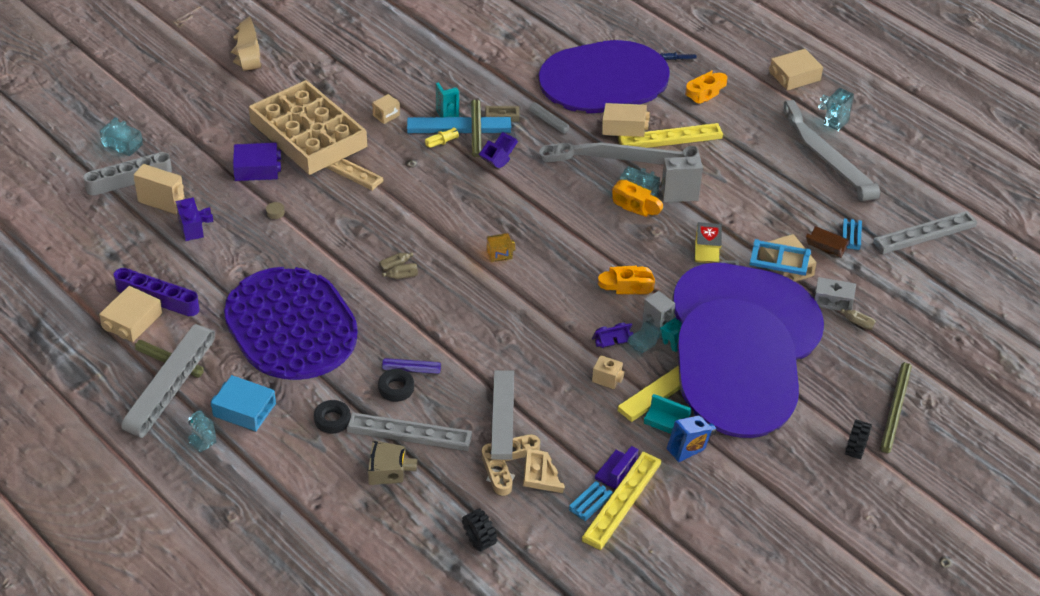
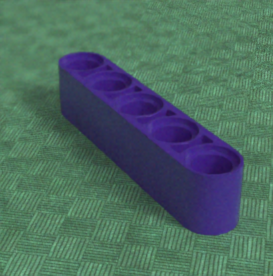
(170, 295)

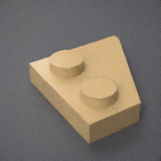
(540, 472)

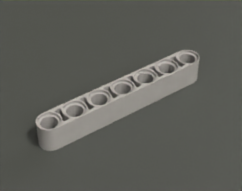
(168, 381)

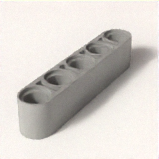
(122, 174)

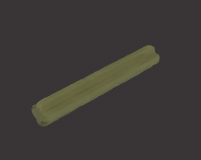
(476, 127)
(162, 355)

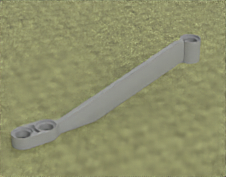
(613, 151)
(865, 187)

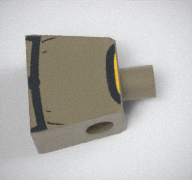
(388, 463)

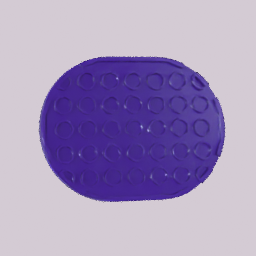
(603, 74)
(767, 289)
(290, 323)
(737, 367)

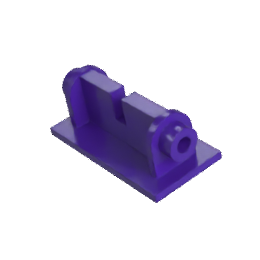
(604, 335)

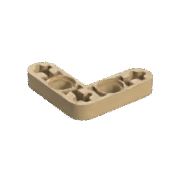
(489, 463)

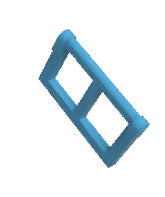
(778, 266)

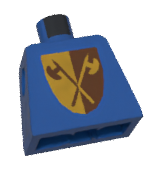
(689, 437)

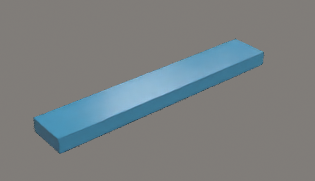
(462, 124)

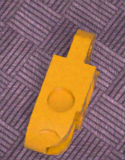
(705, 86)
(635, 198)
(627, 280)

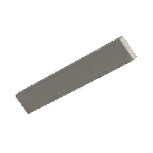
(924, 232)
(503, 415)
(409, 431)

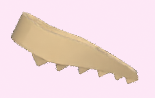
(247, 46)

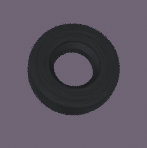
(396, 394)
(332, 426)

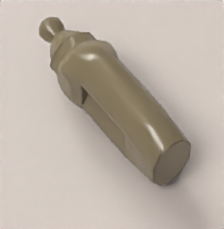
(394, 260)
(402, 271)
(859, 318)

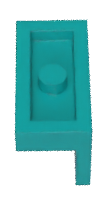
(447, 101)
(664, 413)

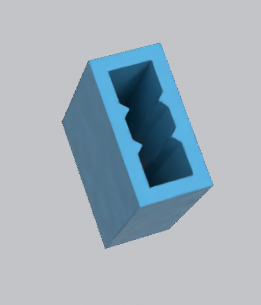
(243, 403)

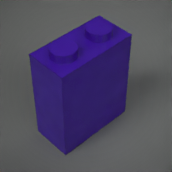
(256, 161)

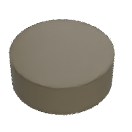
(275, 210)

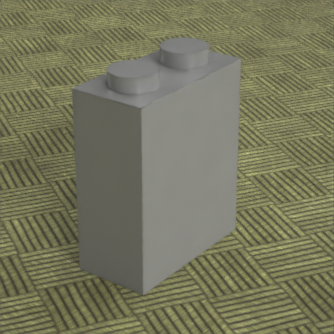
(681, 179)

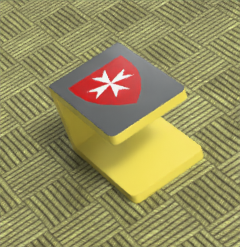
(708, 242)

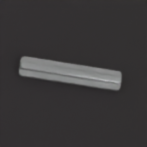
(549, 118)

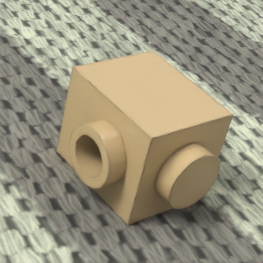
(608, 372)

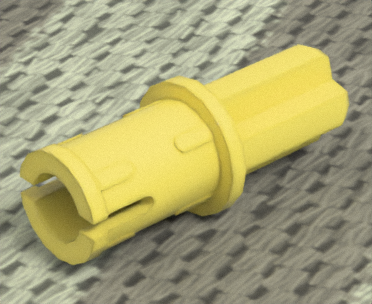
(441, 138)

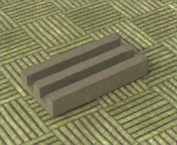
(503, 111)

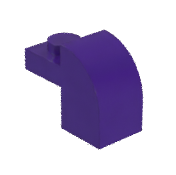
(498, 152)

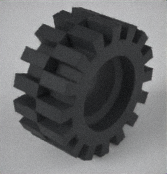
(858, 439)
(479, 530)

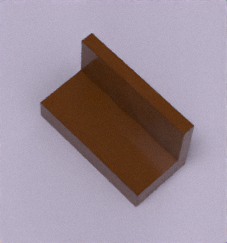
(827, 241)

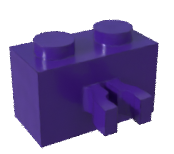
(192, 219)

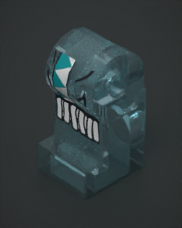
(202, 430)

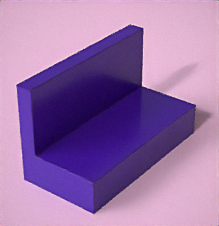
(617, 467)

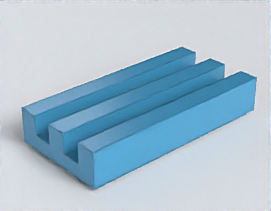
(852, 225)
(587, 500)

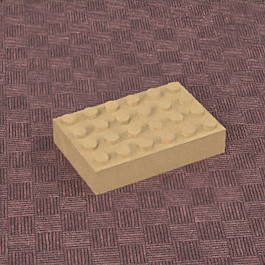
(308, 127)

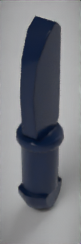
(673, 56)

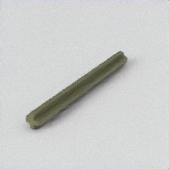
(895, 409)

